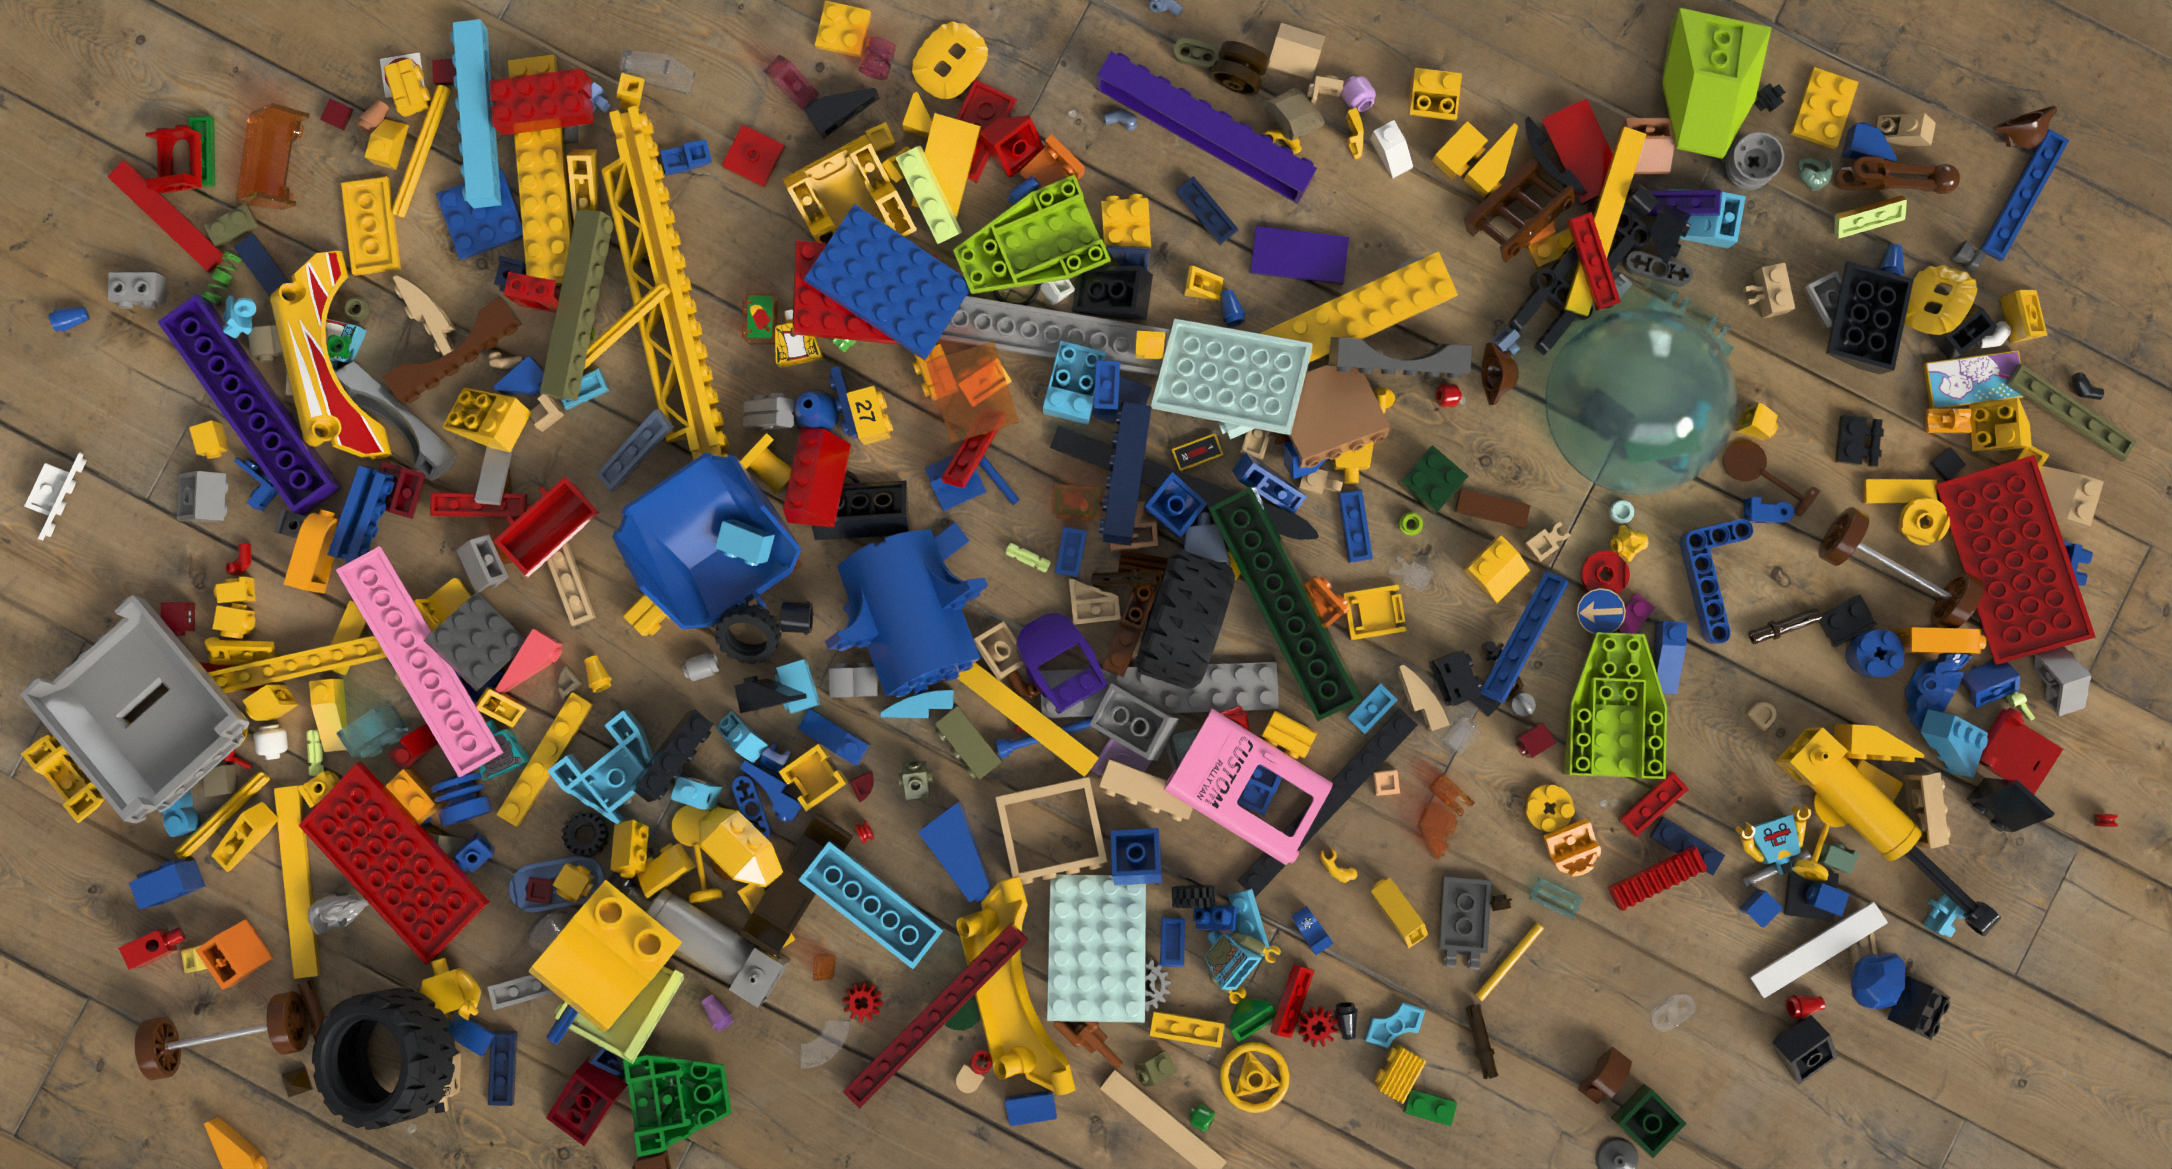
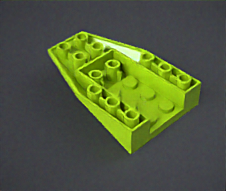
(1711, 78)
(1617, 712)

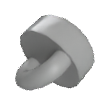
(1522, 704)

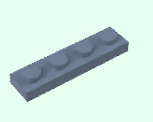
(635, 450)

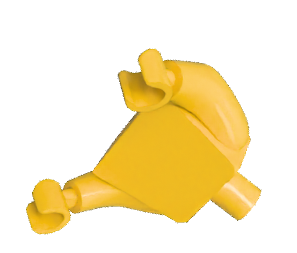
(452, 989)

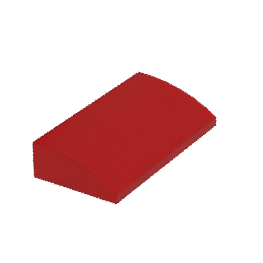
(1581, 146)

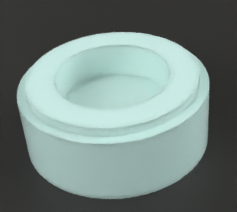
(1621, 512)

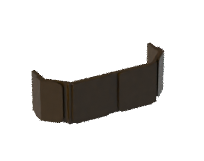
(787, 896)

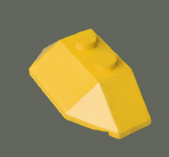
(738, 847)

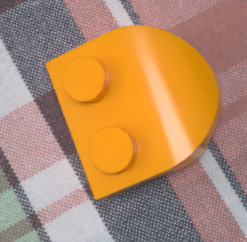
(1573, 848)

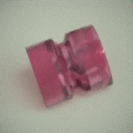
(877, 58)

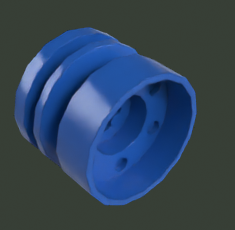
(461, 799)

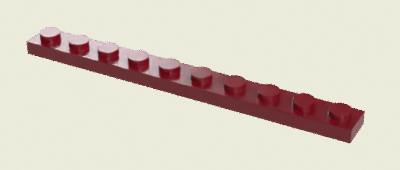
(935, 1015)

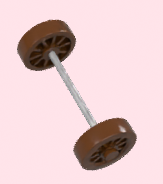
(1954, 602)
(160, 1048)

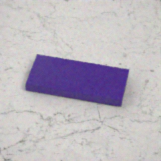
(1299, 255)

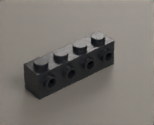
(671, 756)

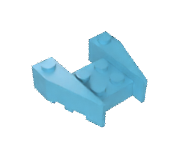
(608, 781)

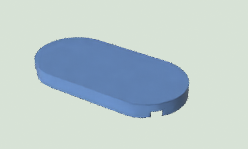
(551, 870)

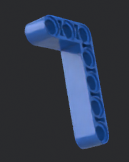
(1708, 574)

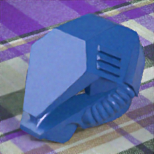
(1878, 980)

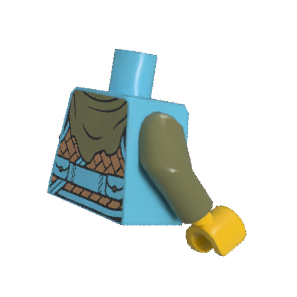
(1233, 959)

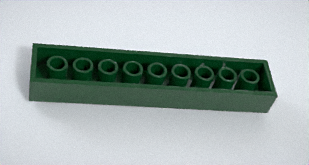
(1285, 603)

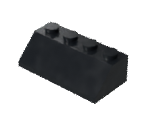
(869, 511)

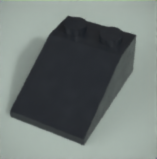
(1114, 292)
(2008, 804)

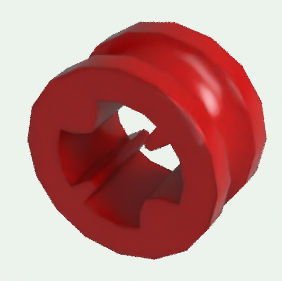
(2106, 820)
(864, 832)
(977, 1069)

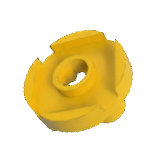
(1917, 509)
(1562, 811)

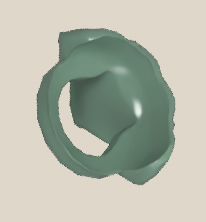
(1815, 180)

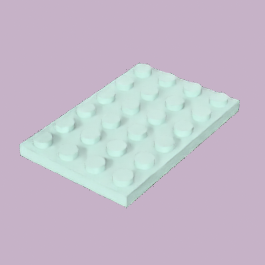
(1232, 376)
(1096, 950)

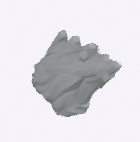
(334, 912)

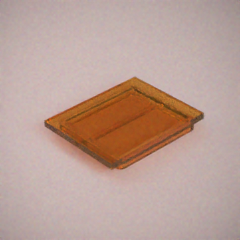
(972, 392)

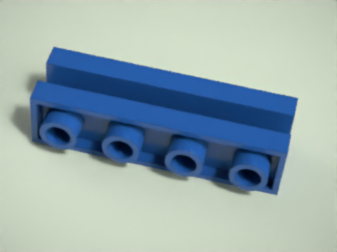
(361, 513)

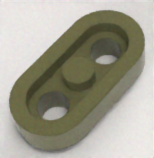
(1197, 51)

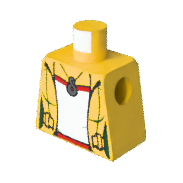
(794, 348)

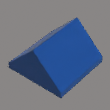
(1174, 505)

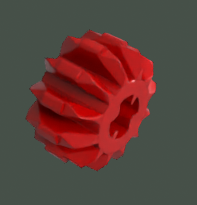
(865, 1009)
(1312, 1019)

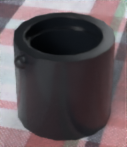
(796, 617)

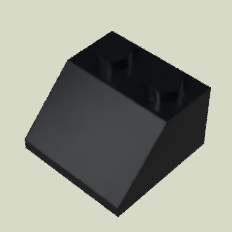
(1805, 1048)

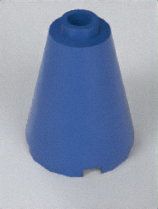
(815, 410)

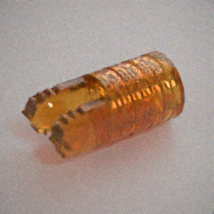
(1448, 792)

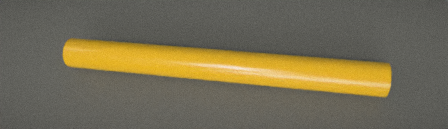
(1509, 961)

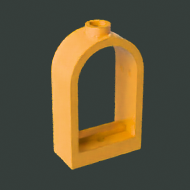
(309, 563)
(1941, 640)

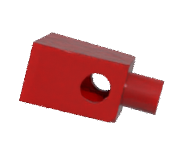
(145, 949)

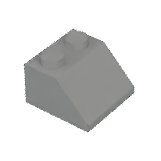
(202, 496)

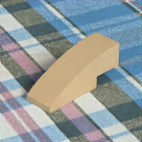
(1422, 698)

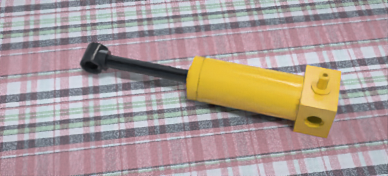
(1820, 763)

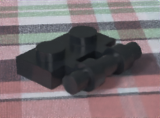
(1852, 437)

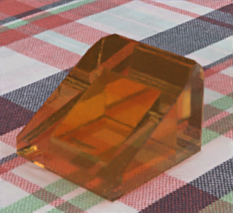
(824, 967)

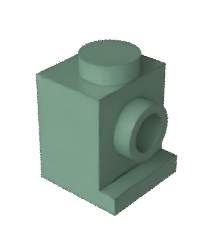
(1838, 857)

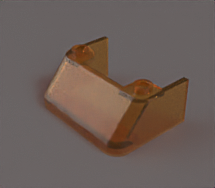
(267, 156)

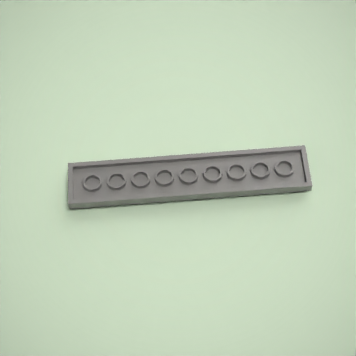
(1040, 330)
(1222, 687)

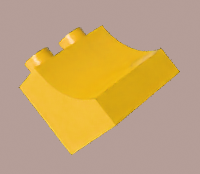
(605, 956)

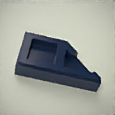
(1130, 255)

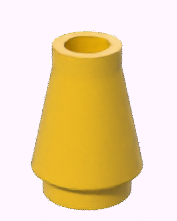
(597, 675)

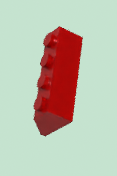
(816, 478)

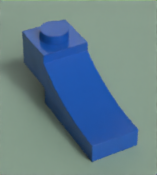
(784, 805)

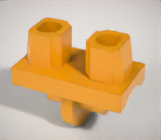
(1948, 421)

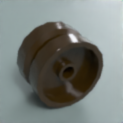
(1240, 68)

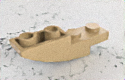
(424, 308)

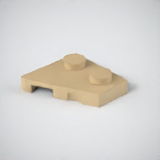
(1092, 604)

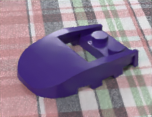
(1045, 640)

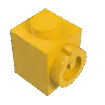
(234, 620)
(574, 882)

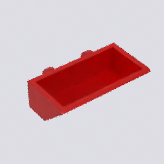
(545, 526)

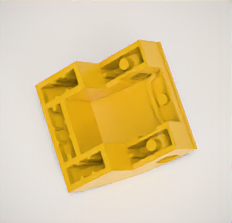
(845, 178)

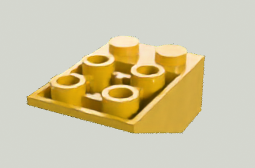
(488, 418)
(1873, 744)

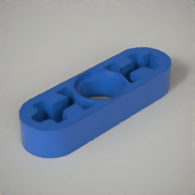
(751, 790)

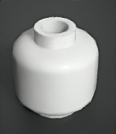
(270, 741)

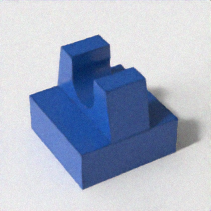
(773, 760)

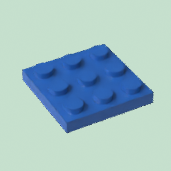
(480, 228)

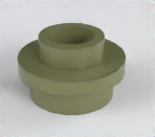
(350, 309)

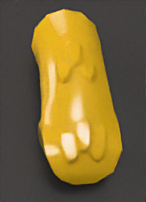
(1294, 145)
(1340, 874)

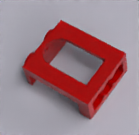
(166, 139)
(532, 292)

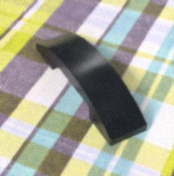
(1536, 139)

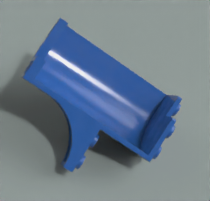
(907, 613)

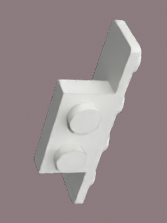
(50, 490)

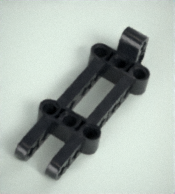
(1637, 205)

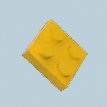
(843, 29)

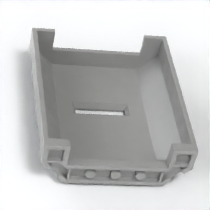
(164, 748)

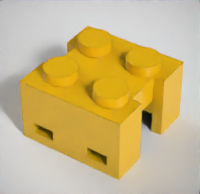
(813, 776)

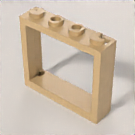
(1050, 871)

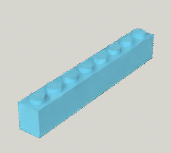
(475, 124)

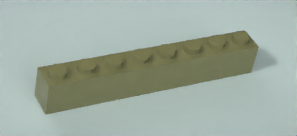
(577, 305)

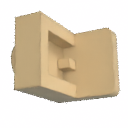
(1325, 85)

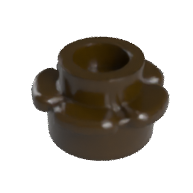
(1500, 902)

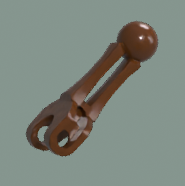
(1876, 171)

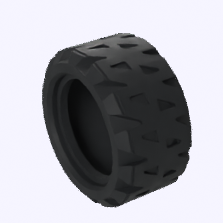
(1185, 619)
(343, 1064)

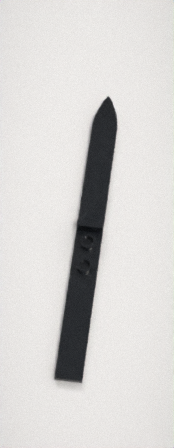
(1155, 473)

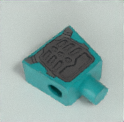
(512, 758)

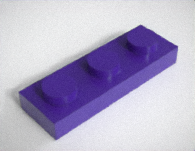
(1689, 201)

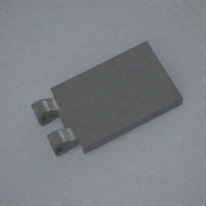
(1464, 919)

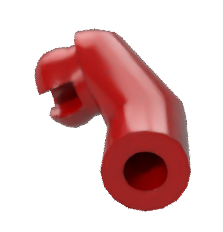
(242, 562)

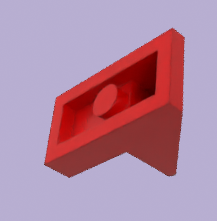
(413, 747)

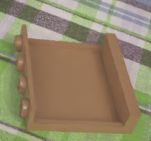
(1335, 416)

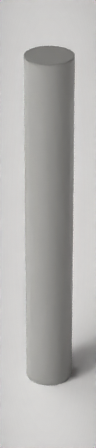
(1772, 869)

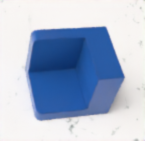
(1761, 907)

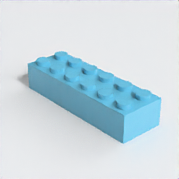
(871, 904)

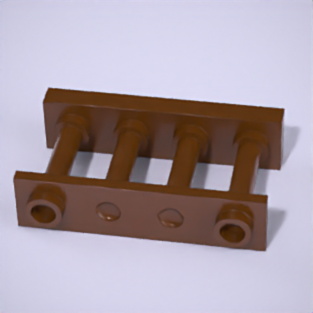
(1511, 191)

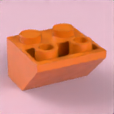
(234, 954)

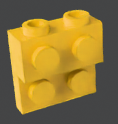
(1126, 221)

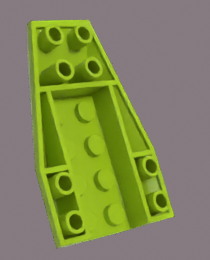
(1034, 242)

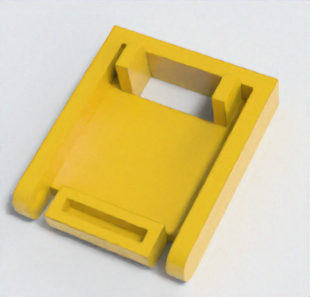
(1377, 611)

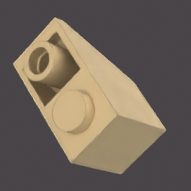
(1907, 129)

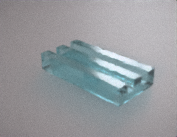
(1574, 907)

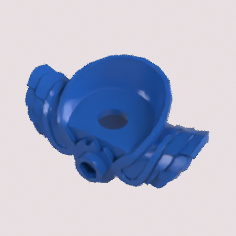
(1934, 685)

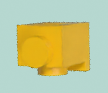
(630, 91)
(235, 591)
(312, 793)

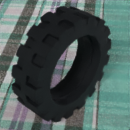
(743, 651)

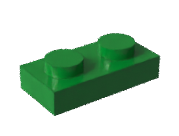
(1430, 1107)

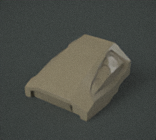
(1294, 114)

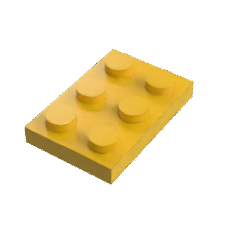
(1824, 108)

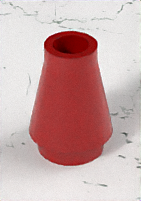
(1803, 1006)

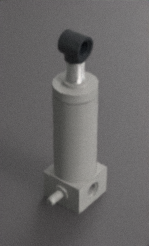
(710, 943)

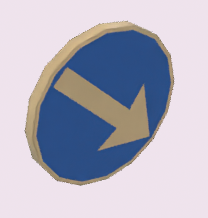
(1601, 611)

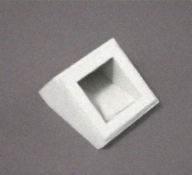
(1057, 290)

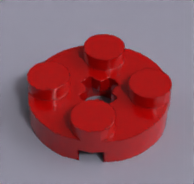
(1613, 563)

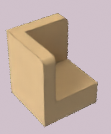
(546, 413)

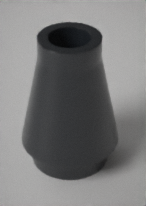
(1347, 1019)

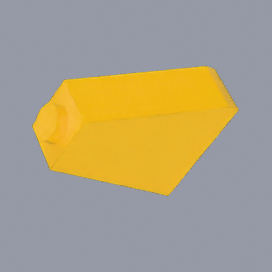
(1399, 912)

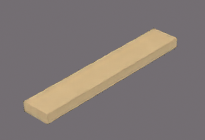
(1161, 1122)

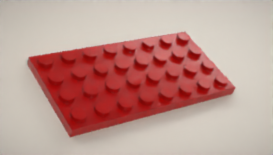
(2016, 548)
(393, 863)

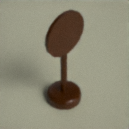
(1748, 461)

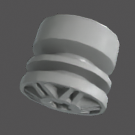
(1763, 151)

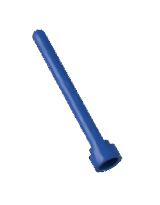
(1006, 747)

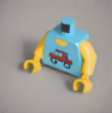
(1776, 839)

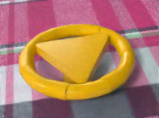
(1254, 1077)

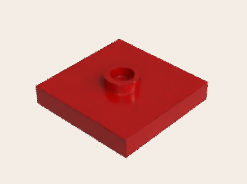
(753, 156)

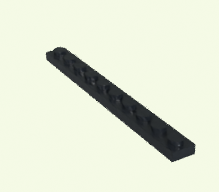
(1343, 787)

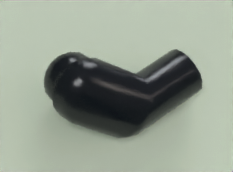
(2084, 389)

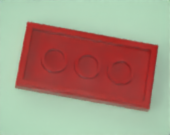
(982, 108)

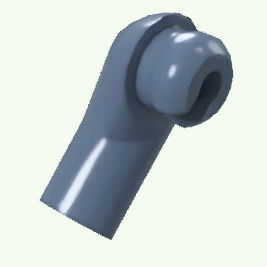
(1165, 5)
(1121, 116)

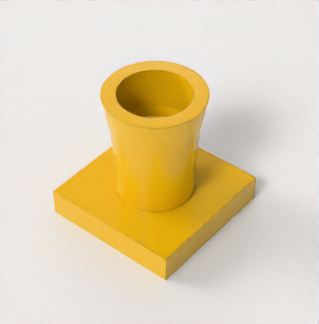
(767, 465)

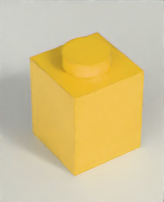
(209, 439)

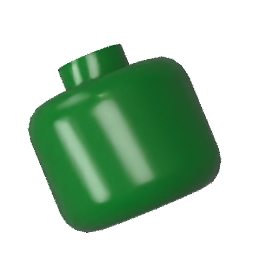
(1202, 1117)

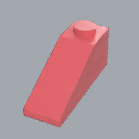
(534, 655)

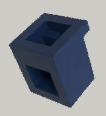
(508, 265)

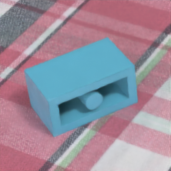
(744, 541)
(799, 677)

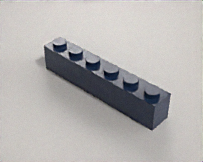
(1126, 474)

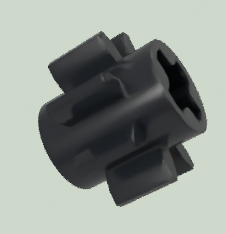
(1770, 97)

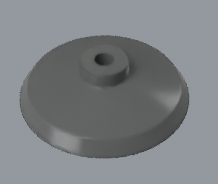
(1617, 1154)

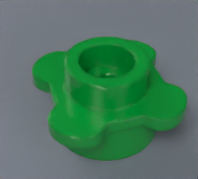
(334, 341)

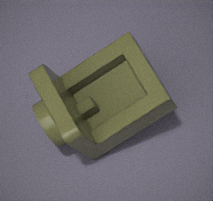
(1155, 1069)

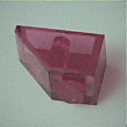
(791, 81)

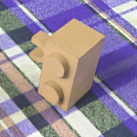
(1772, 290)

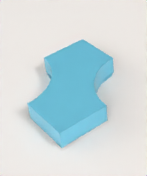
(1384, 1030)

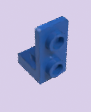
(262, 495)

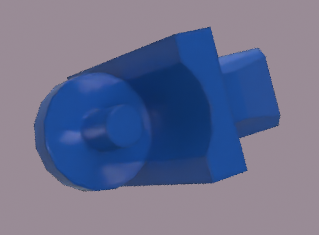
(1216, 918)

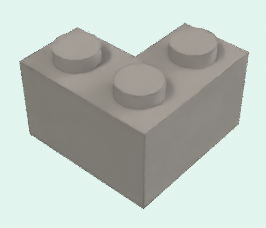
(2065, 680)

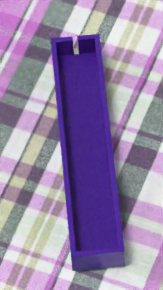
(1205, 127)

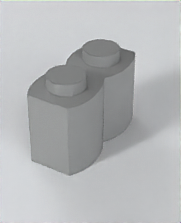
(853, 681)

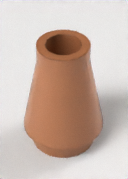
(372, 117)

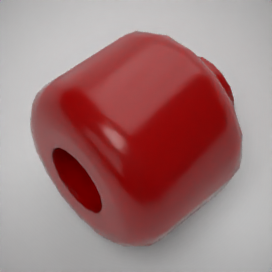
(1448, 395)

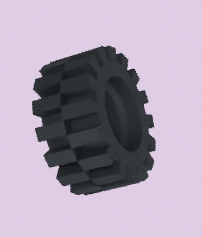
(577, 822)
(1193, 896)

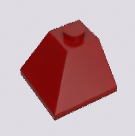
(1012, 142)

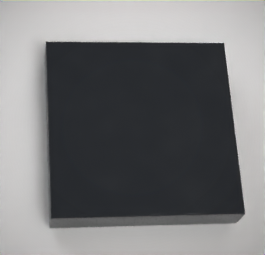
(1796, 897)

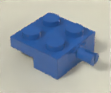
(1259, 790)

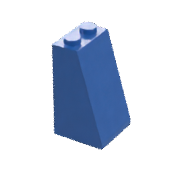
(957, 850)

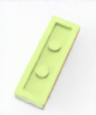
(1870, 216)

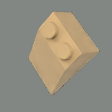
(2072, 496)

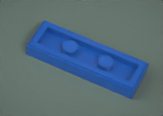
(1355, 526)

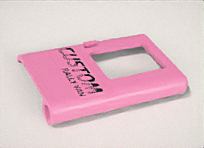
(1218, 771)

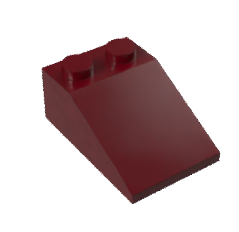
(586, 1101)

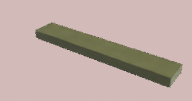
(2070, 412)

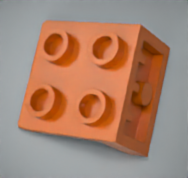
(1053, 164)

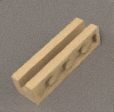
(1141, 787)

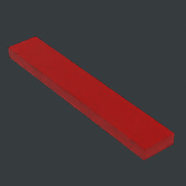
(166, 216)

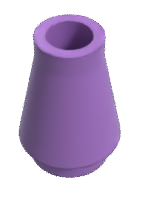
(717, 1014)

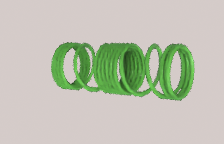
(222, 277)

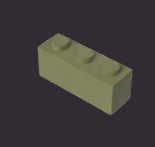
(967, 743)

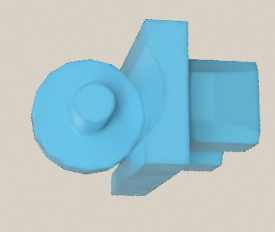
(238, 316)
(1943, 915)

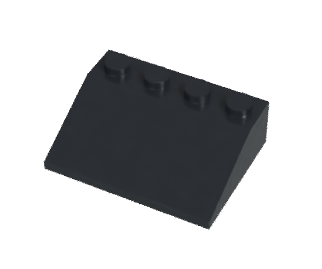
(1869, 318)

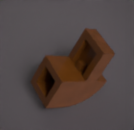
(1608, 1076)

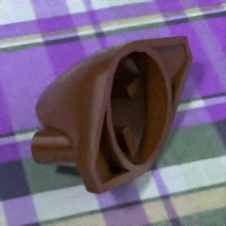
(2027, 129)
(1498, 373)

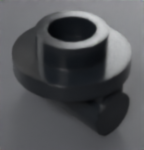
(1493, 650)

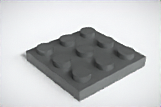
(476, 641)

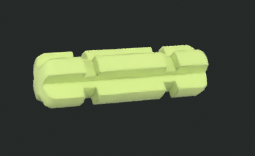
(1027, 557)
(315, 752)

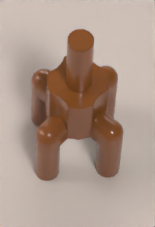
(1090, 1037)

